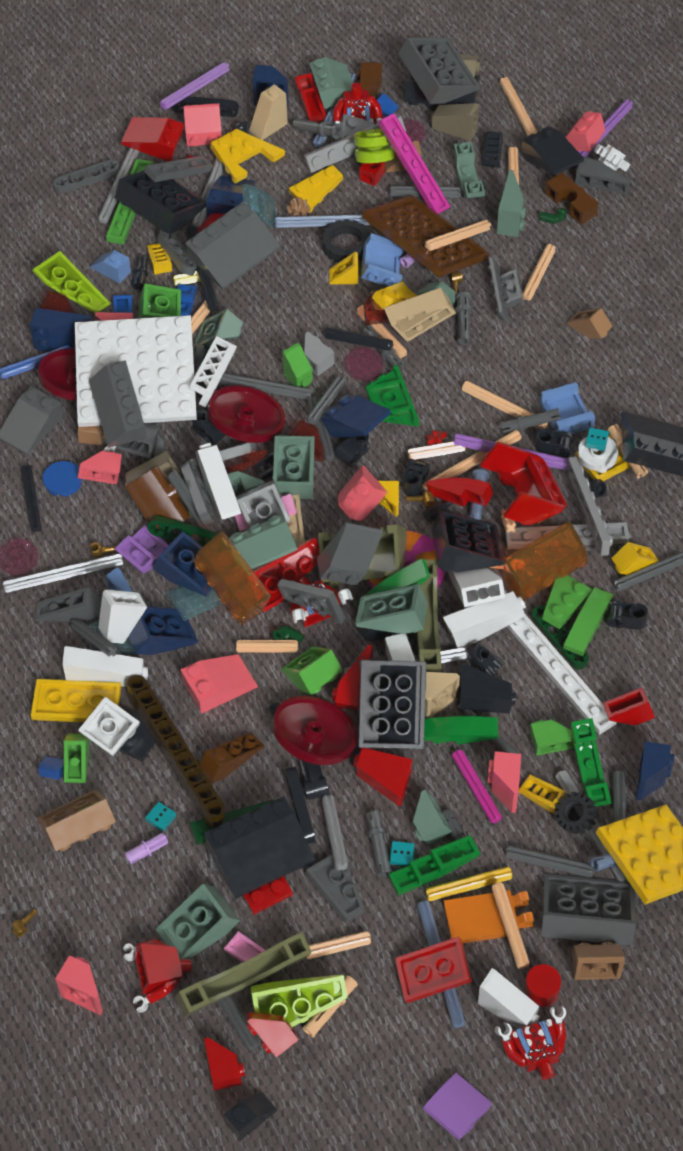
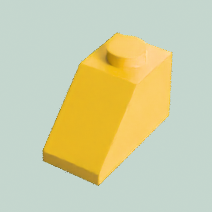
(633, 558)

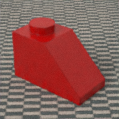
(629, 708)
(223, 1066)

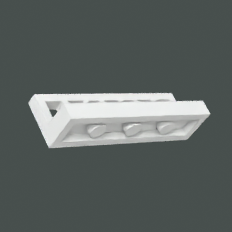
(217, 373)

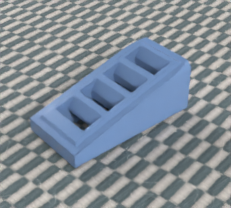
(117, 581)

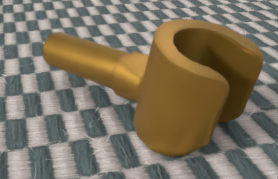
(456, 278)
(427, 498)
(100, 550)
(19, 927)

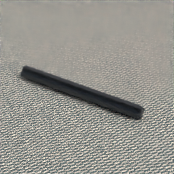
(205, 279)

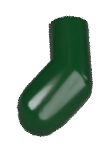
(554, 218)
(288, 633)

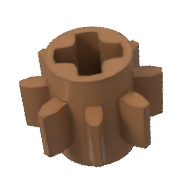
(298, 207)

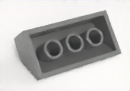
(117, 405)

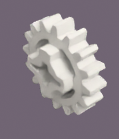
(612, 157)

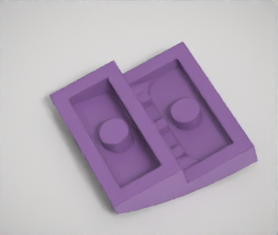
(142, 549)
(457, 1106)

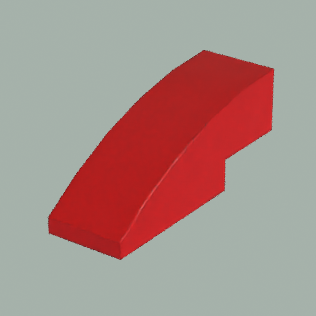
(309, 97)
(461, 490)

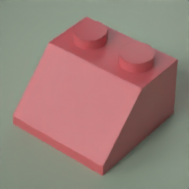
(202, 124)
(586, 131)
(361, 495)
(504, 777)
(78, 985)

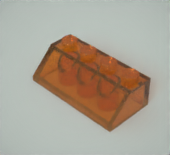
(544, 561)
(232, 578)

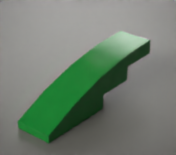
(411, 575)
(460, 729)
(435, 865)

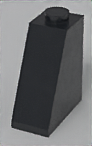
(484, 691)

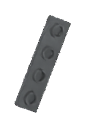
(507, 289)

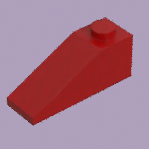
(347, 691)

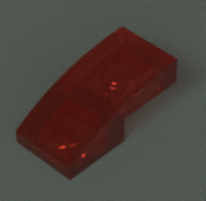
(248, 461)

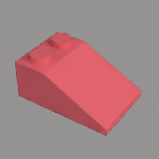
(217, 681)

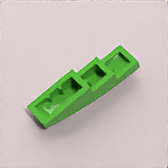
(588, 621)

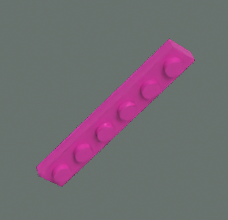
(413, 163)

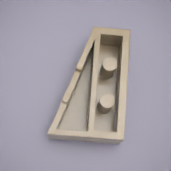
(419, 313)

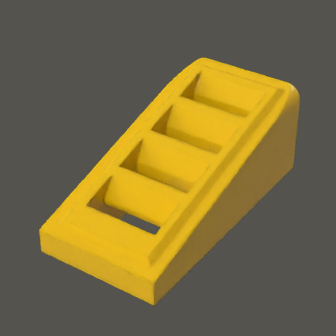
(164, 264)
(548, 804)

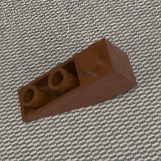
(370, 76)
(227, 757)

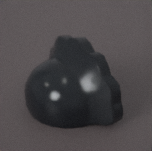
(243, 126)

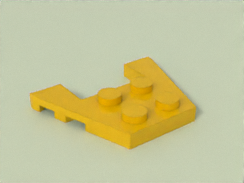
(238, 147)

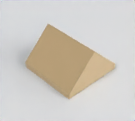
(440, 691)

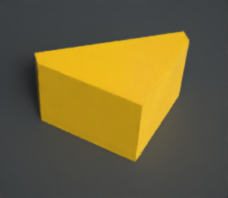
(345, 271)
(391, 499)

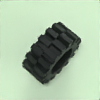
(587, 817)

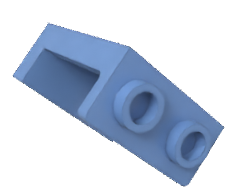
(381, 261)
(571, 409)

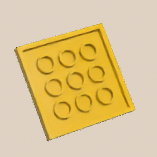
(648, 852)

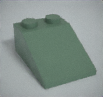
(511, 208)
(294, 465)
(394, 610)
(198, 922)

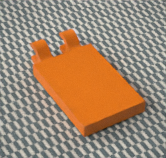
(479, 918)

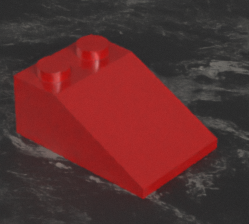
(154, 136)

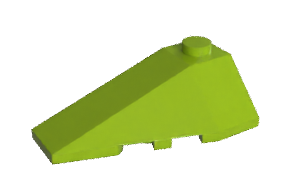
(68, 280)
(299, 998)

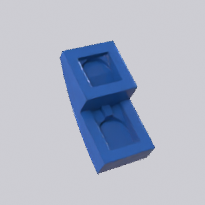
(188, 295)

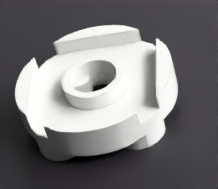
(598, 462)

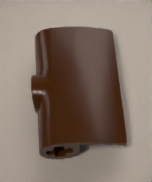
(157, 496)

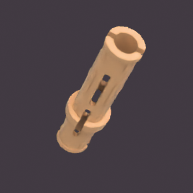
(616, 434)
(321, 1018)

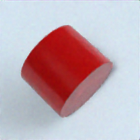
(543, 985)

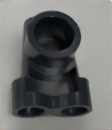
(483, 659)

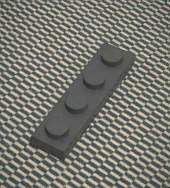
(178, 168)

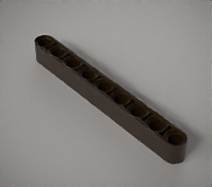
(176, 751)

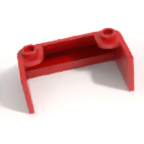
(532, 480)

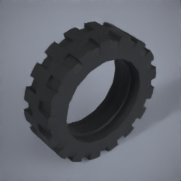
(339, 228)

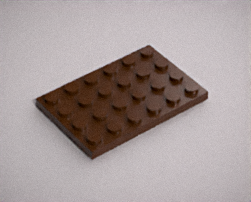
(412, 223)

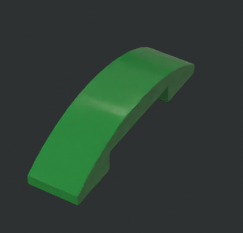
(589, 762)

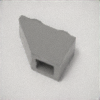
(318, 354)

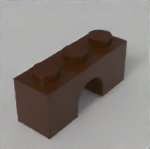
(563, 188)

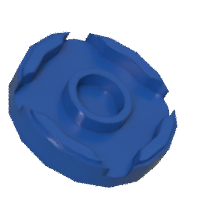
(62, 478)

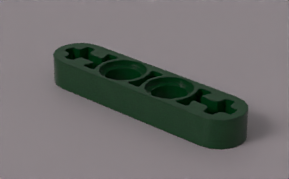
(169, 535)
(558, 638)

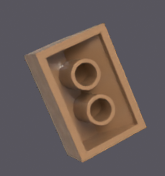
(76, 820)

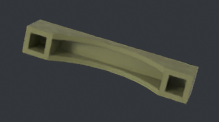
(428, 639)
(243, 975)

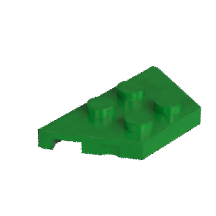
(392, 394)

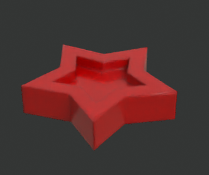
(435, 437)

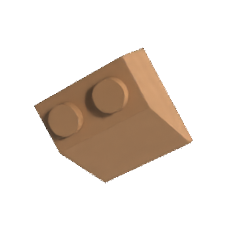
(597, 961)

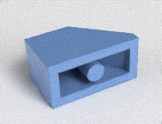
(113, 265)

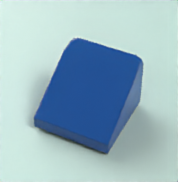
(387, 105)
(123, 303)
(51, 767)

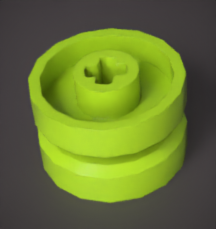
(373, 146)

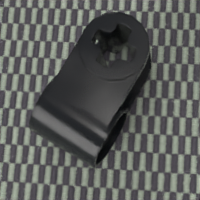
(206, 429)
(552, 442)
(352, 449)
(414, 477)
(626, 615)

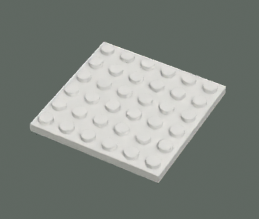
(157, 359)

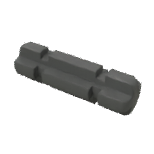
(457, 832)

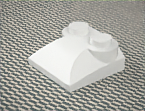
(109, 726)

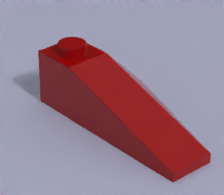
(289, 567)

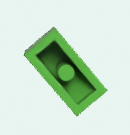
(296, 366)
(550, 737)
(76, 758)

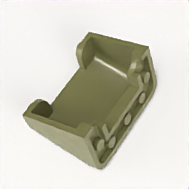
(388, 555)

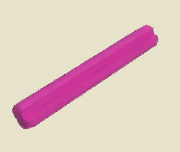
(476, 786)

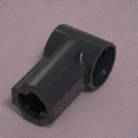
(315, 782)

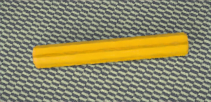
(469, 883)

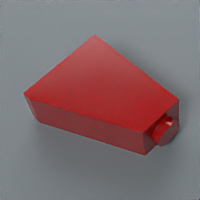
(384, 773)

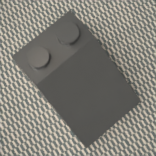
(31, 420)
(349, 554)

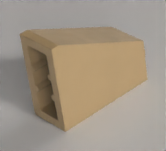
(269, 113)

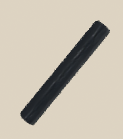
(358, 339)
(31, 498)

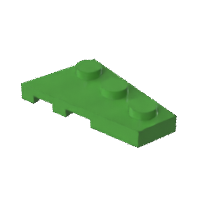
(565, 600)

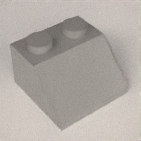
(262, 504)

